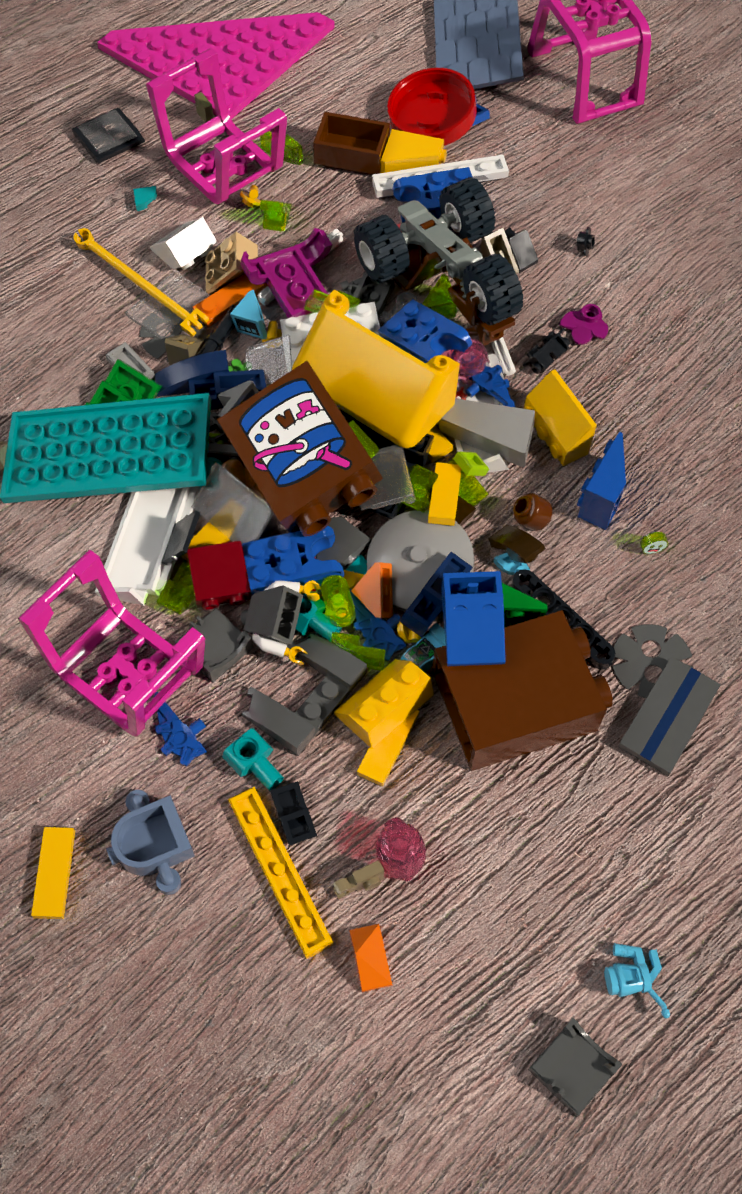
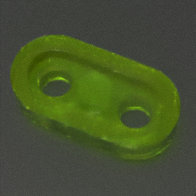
(338, 603)

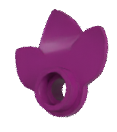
(585, 324)

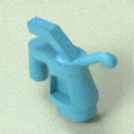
(630, 979)

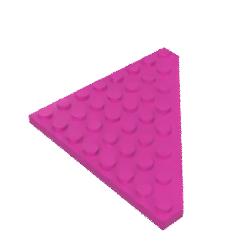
(248, 51)

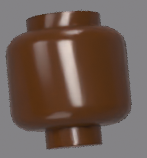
(532, 511)

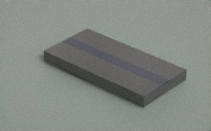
(669, 716)

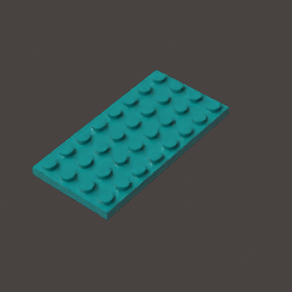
(107, 448)

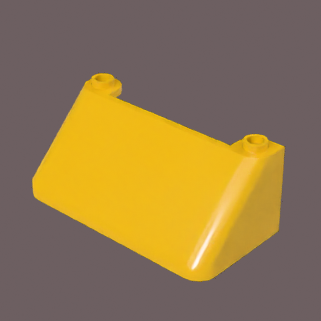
(376, 378)

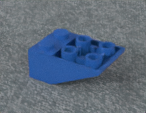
(605, 487)
(473, 618)

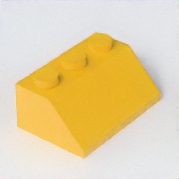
(560, 419)
(386, 701)

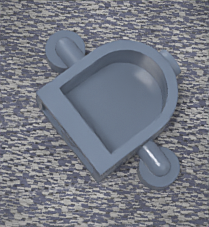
(151, 840)

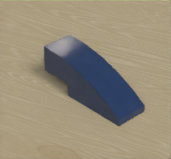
(177, 376)
(224, 381)
(429, 601)

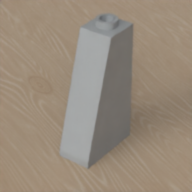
(491, 428)

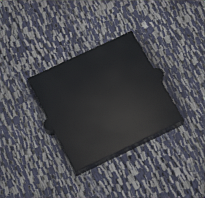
(181, 537)

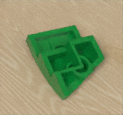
(125, 384)

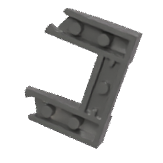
(297, 729)

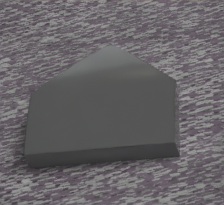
(369, 291)
(347, 544)

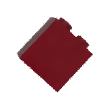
(219, 575)

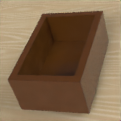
(350, 143)

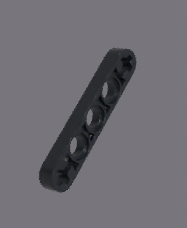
(558, 604)

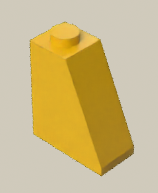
(411, 151)

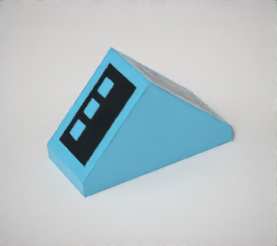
(248, 317)

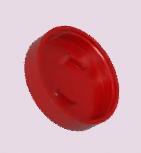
(433, 104)

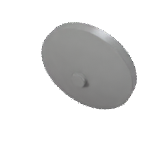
(416, 552)

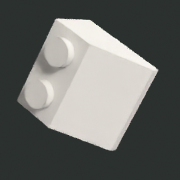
(185, 244)

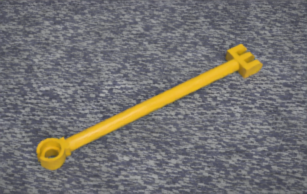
(189, 319)

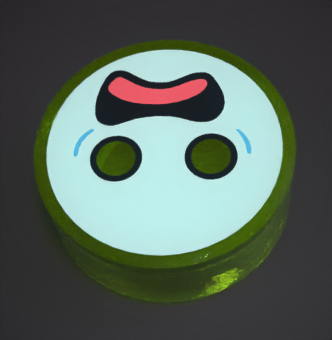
(654, 543)

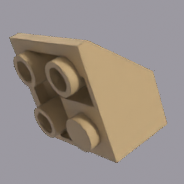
(225, 260)

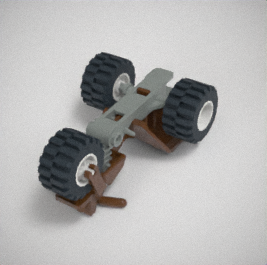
(485, 287)

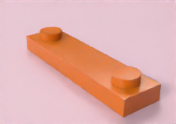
(218, 303)

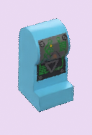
(423, 652)

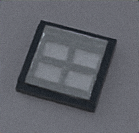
(108, 135)

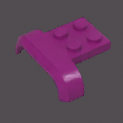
(290, 272)

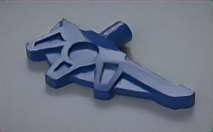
(492, 384)
(377, 632)
(178, 736)

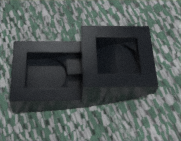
(293, 813)

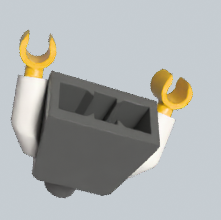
(275, 614)

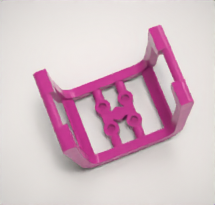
(584, 35)
(221, 158)
(134, 688)

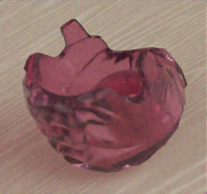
(471, 361)
(400, 849)

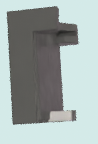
(223, 643)
(574, 1067)

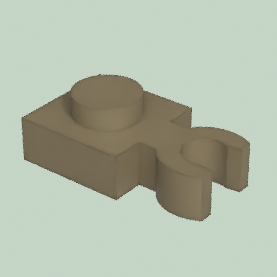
(364, 878)

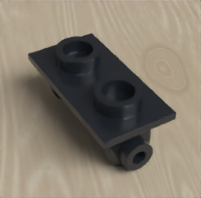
(540, 357)

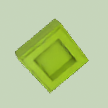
(471, 463)

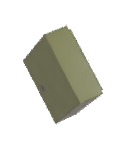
(203, 107)

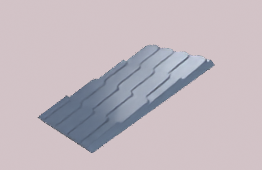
(479, 40)

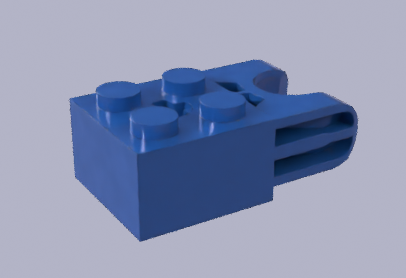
(427, 188)
(424, 332)
(289, 559)

